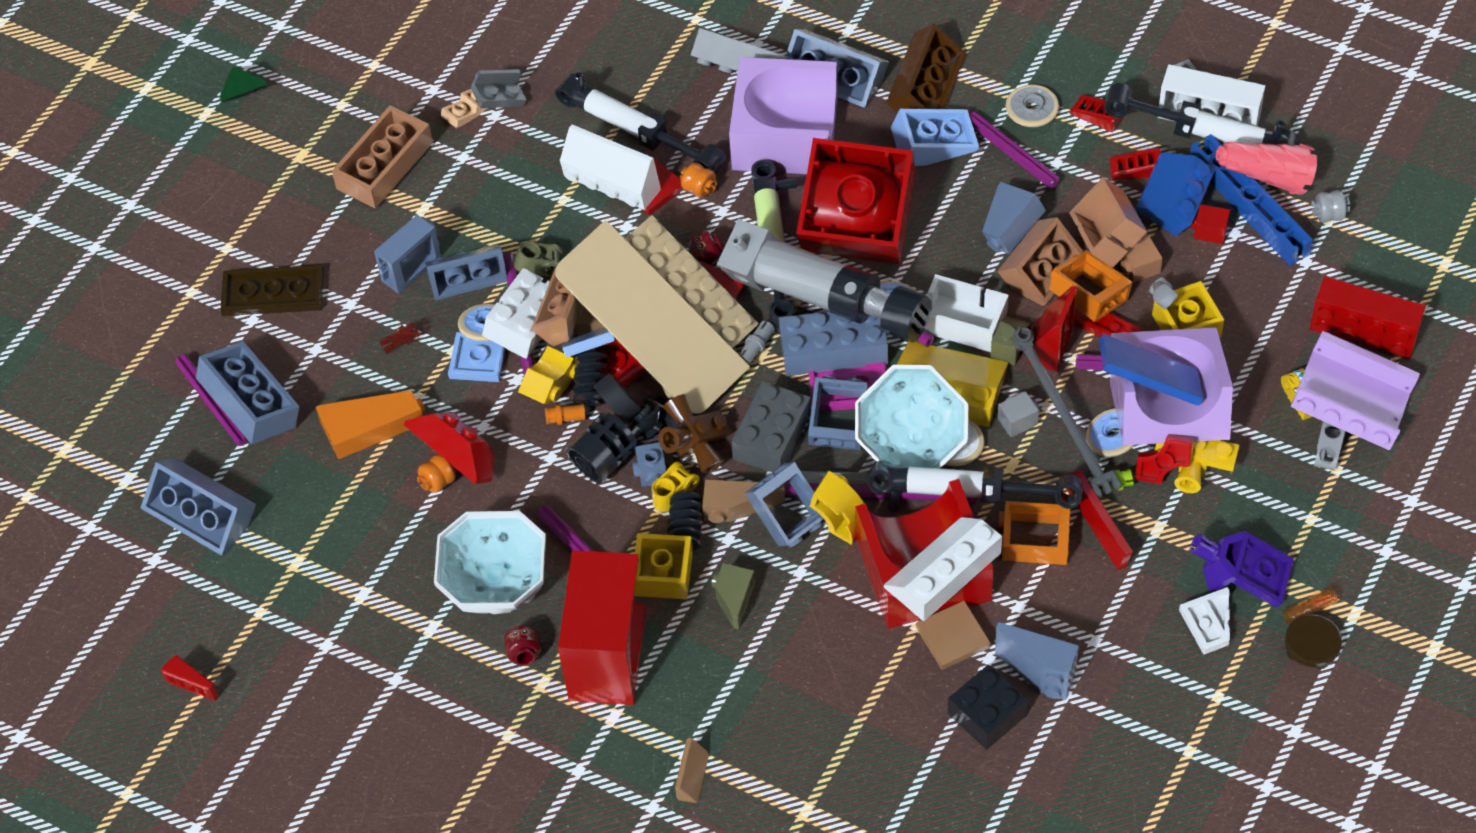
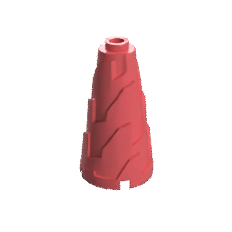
(1277, 165)

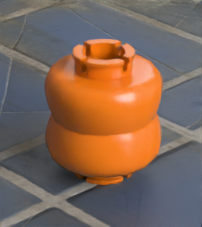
(698, 180)
(436, 474)

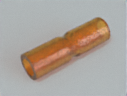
(1312, 605)

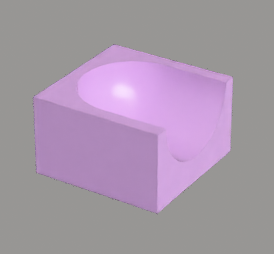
(780, 111)
(1150, 415)

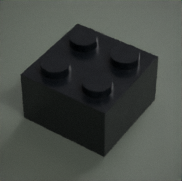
(987, 707)

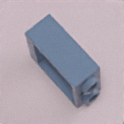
(388, 256)
(830, 436)
(755, 495)

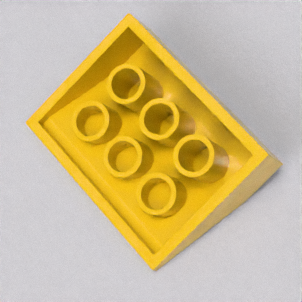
(972, 376)

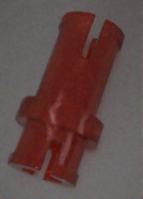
(399, 337)

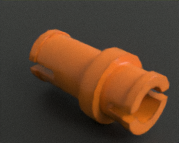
(564, 414)

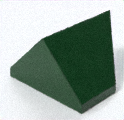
(238, 83)

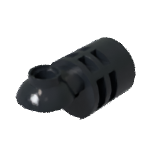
(609, 442)

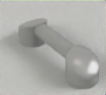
(1163, 292)

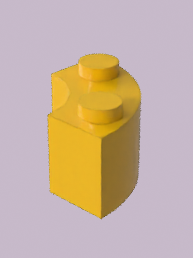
(549, 376)
(837, 504)

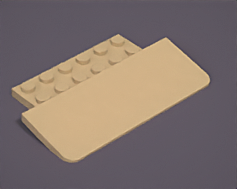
(661, 308)

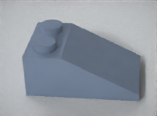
(1039, 659)

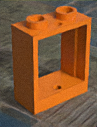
(1115, 285)
(1036, 514)

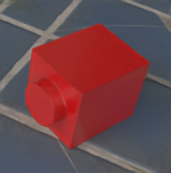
(1210, 224)

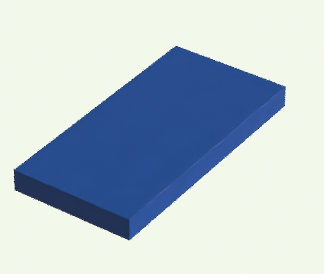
(1150, 370)

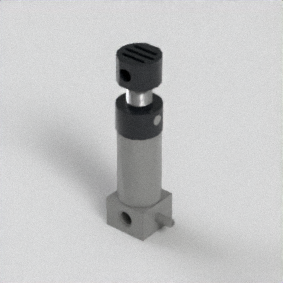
(763, 261)

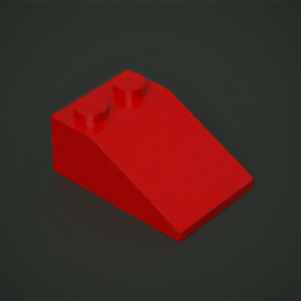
(1055, 329)

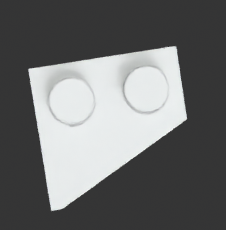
(1208, 620)

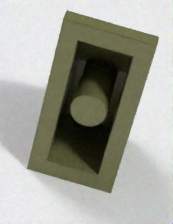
(1002, 342)
(733, 590)

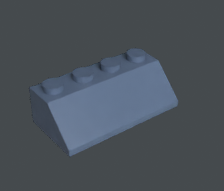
(857, 71)
(197, 505)

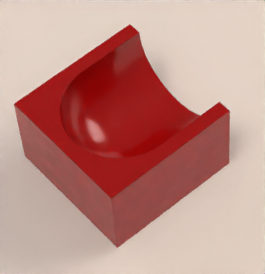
(856, 201)
(895, 541)
(601, 628)

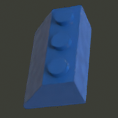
(1175, 191)

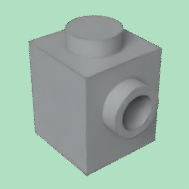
(1018, 413)

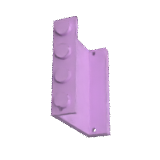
(1355, 390)

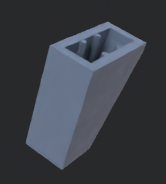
(1011, 217)

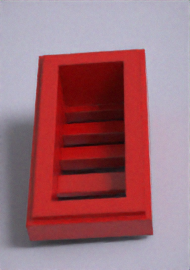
(1101, 120)
(1137, 172)
(183, 675)

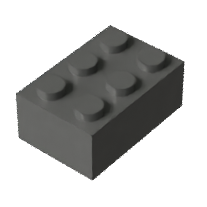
(771, 427)

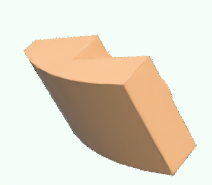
(463, 110)

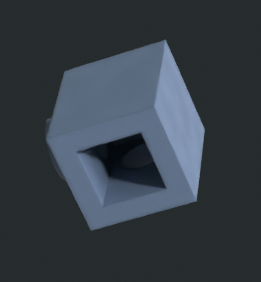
(649, 463)

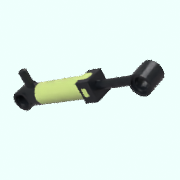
(769, 217)

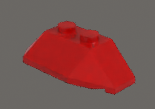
(456, 444)

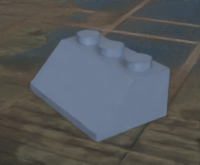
(466, 271)

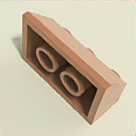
(1035, 258)
(557, 314)

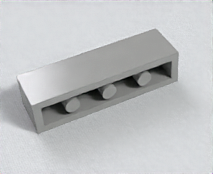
(725, 51)

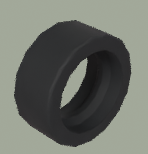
(617, 398)

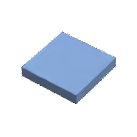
(587, 341)
(476, 360)

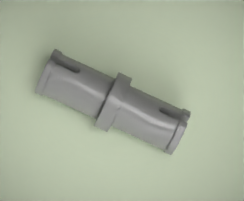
(756, 343)

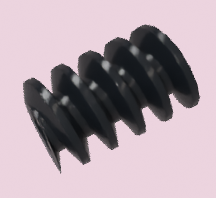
(587, 377)
(686, 516)

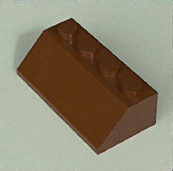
(926, 71)

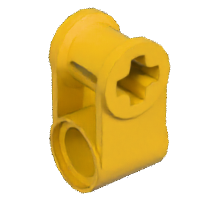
(672, 481)

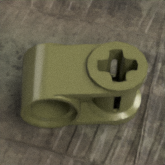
(537, 258)

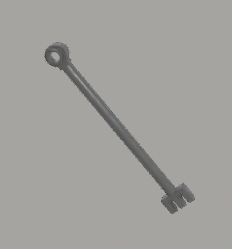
(1100, 479)

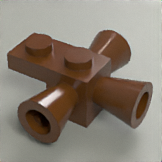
(694, 433)

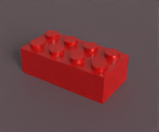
(1367, 317)

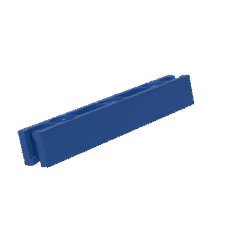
(1256, 206)

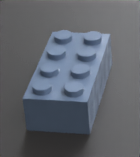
(830, 343)
(247, 392)

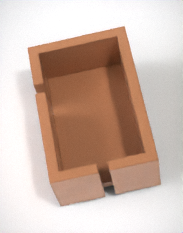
(1108, 222)

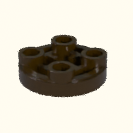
(1313, 641)

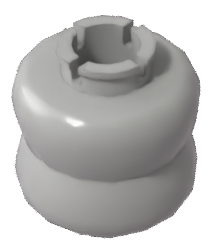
(1330, 206)

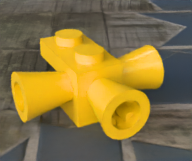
(1205, 453)

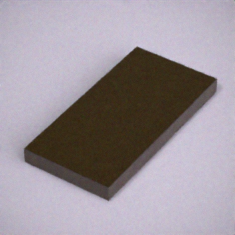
(272, 290)

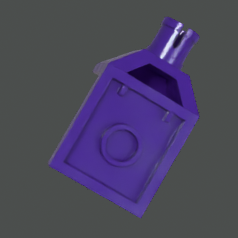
(1245, 563)

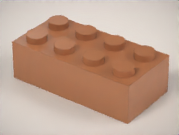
(382, 156)

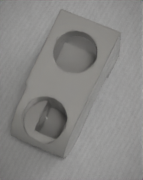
(1329, 447)

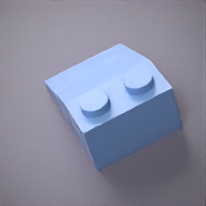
(934, 134)

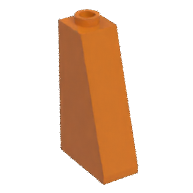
(368, 420)

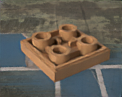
(953, 635)

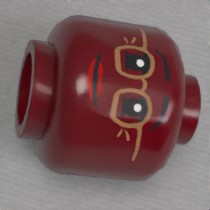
(706, 247)
(522, 645)

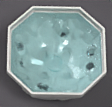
(912, 418)
(490, 561)

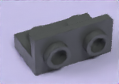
(498, 88)

